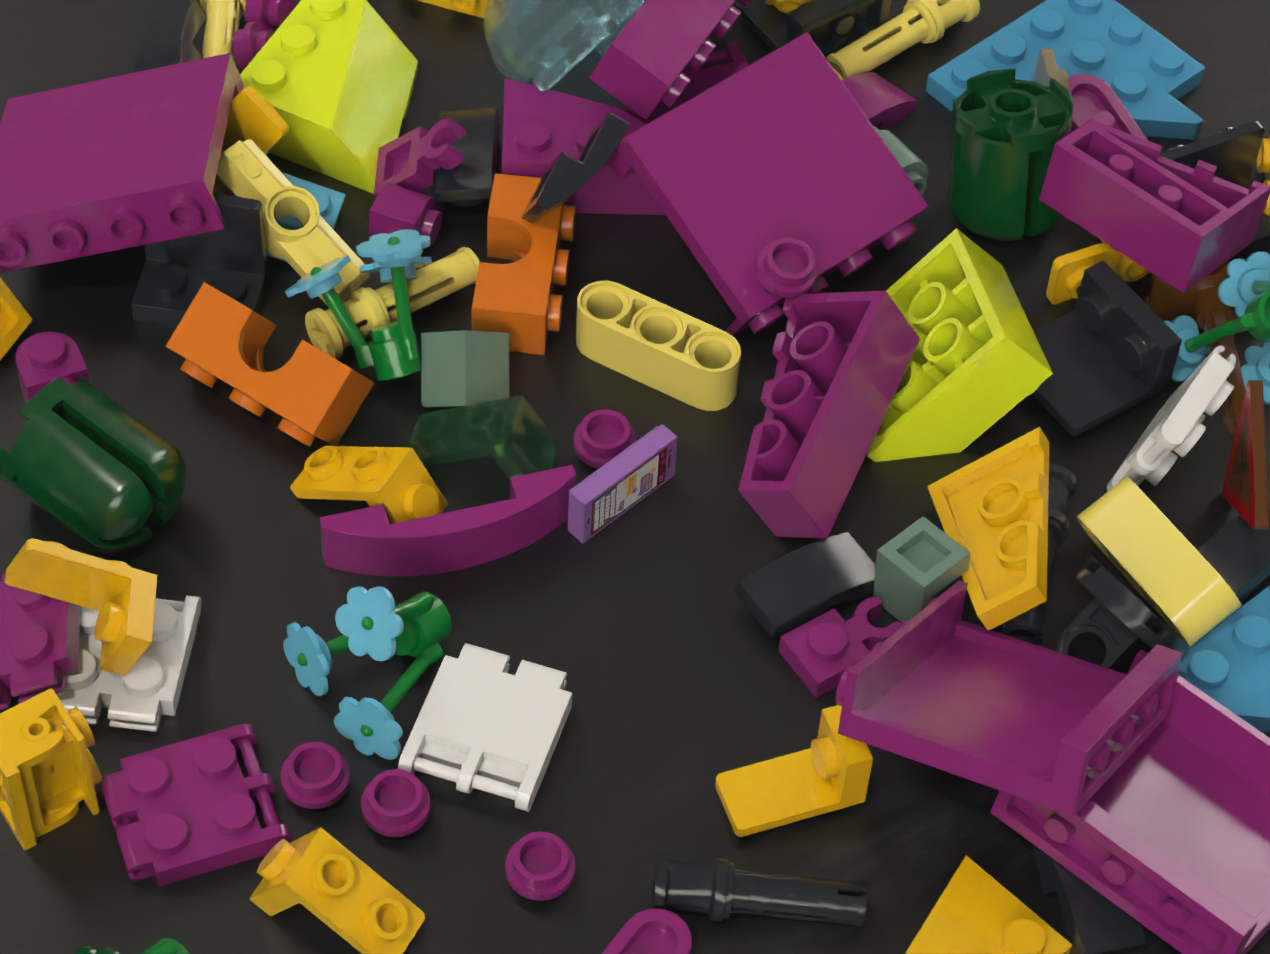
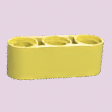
(657, 345)
(1159, 561)

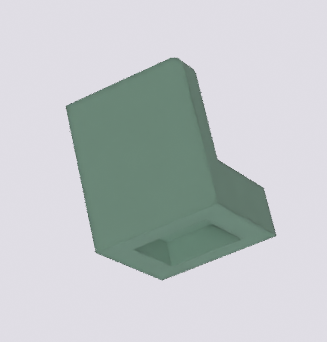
(464, 367)
(916, 568)

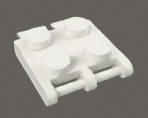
(1178, 422)
(152, 683)
(489, 725)

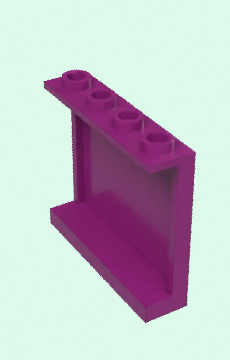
(772, 160)
(113, 162)
(1002, 706)
(1174, 829)

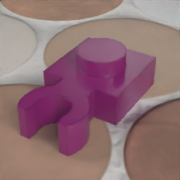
(417, 154)
(829, 644)

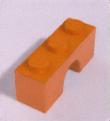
(521, 294)
(228, 343)

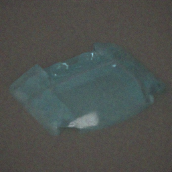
(548, 35)

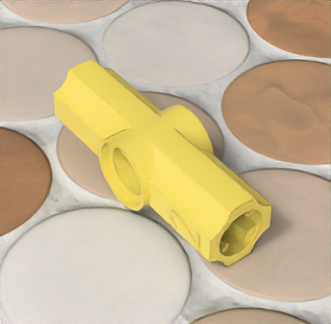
(251, 175)

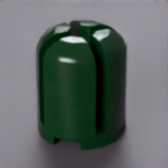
(1003, 152)
(94, 467)

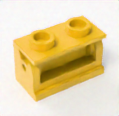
(45, 766)

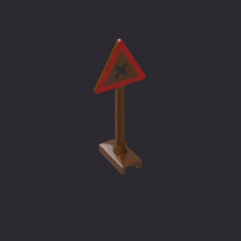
(1242, 410)

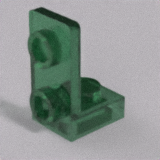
(498, 428)

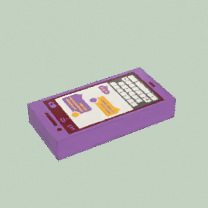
(622, 483)

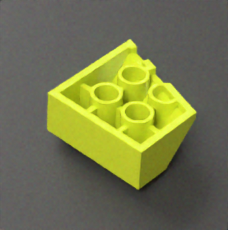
(337, 85)
(971, 356)

